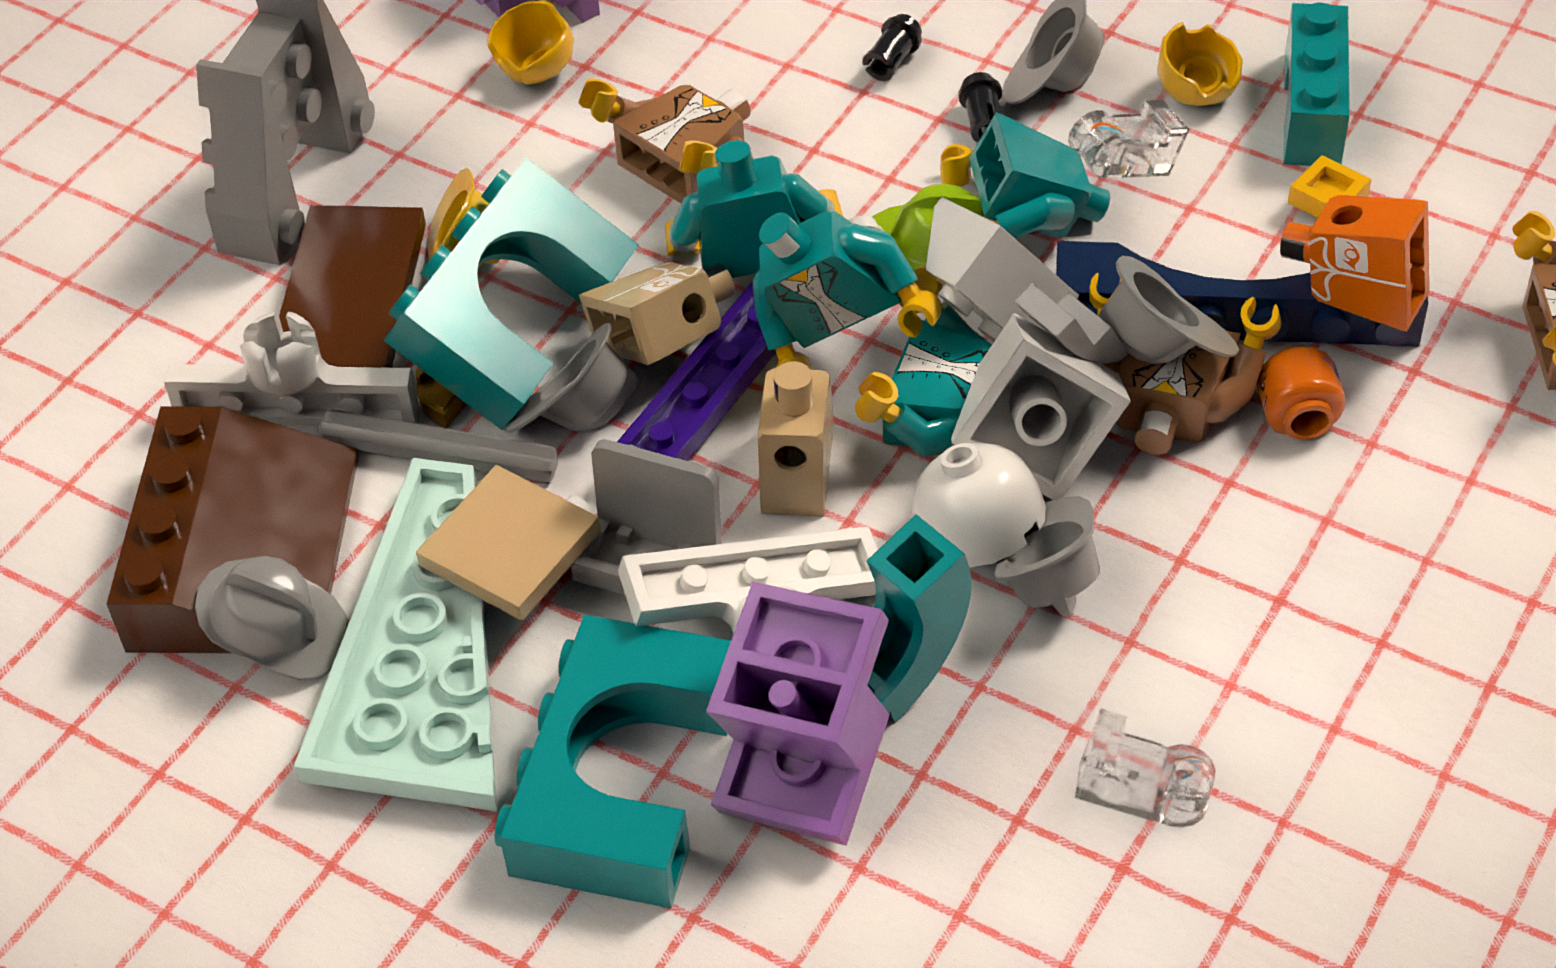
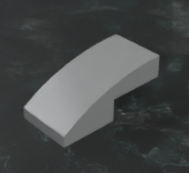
(1073, 326)

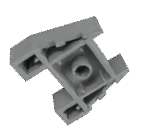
(275, 89)

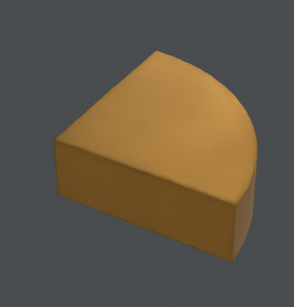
(436, 400)

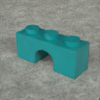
(1316, 83)

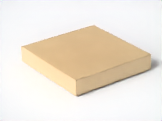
(508, 542)

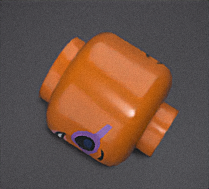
(1301, 392)

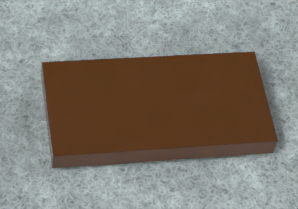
(350, 276)

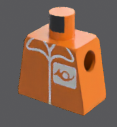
(1366, 256)

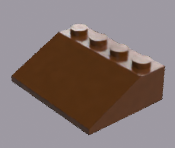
(216, 494)

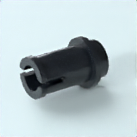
(899, 37)
(981, 98)

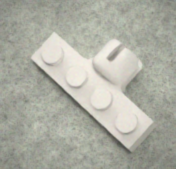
(290, 381)
(719, 576)

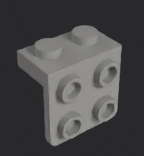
(646, 507)

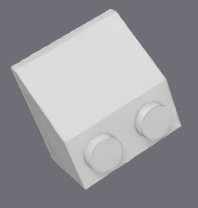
(984, 267)
(1041, 404)

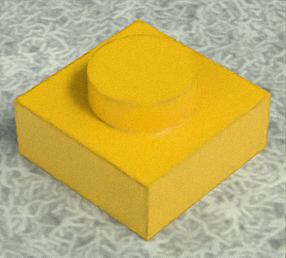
(1323, 181)

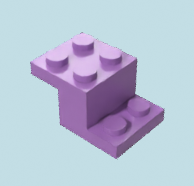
(799, 712)

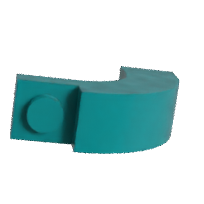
(926, 597)

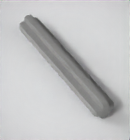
(434, 443)

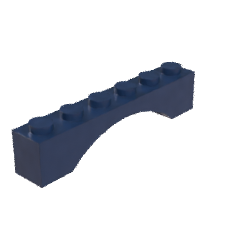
(1222, 299)

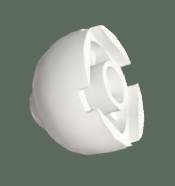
(980, 500)

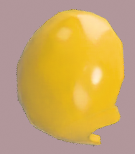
(531, 42)
(1198, 65)

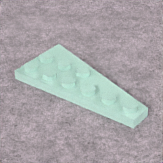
(412, 674)

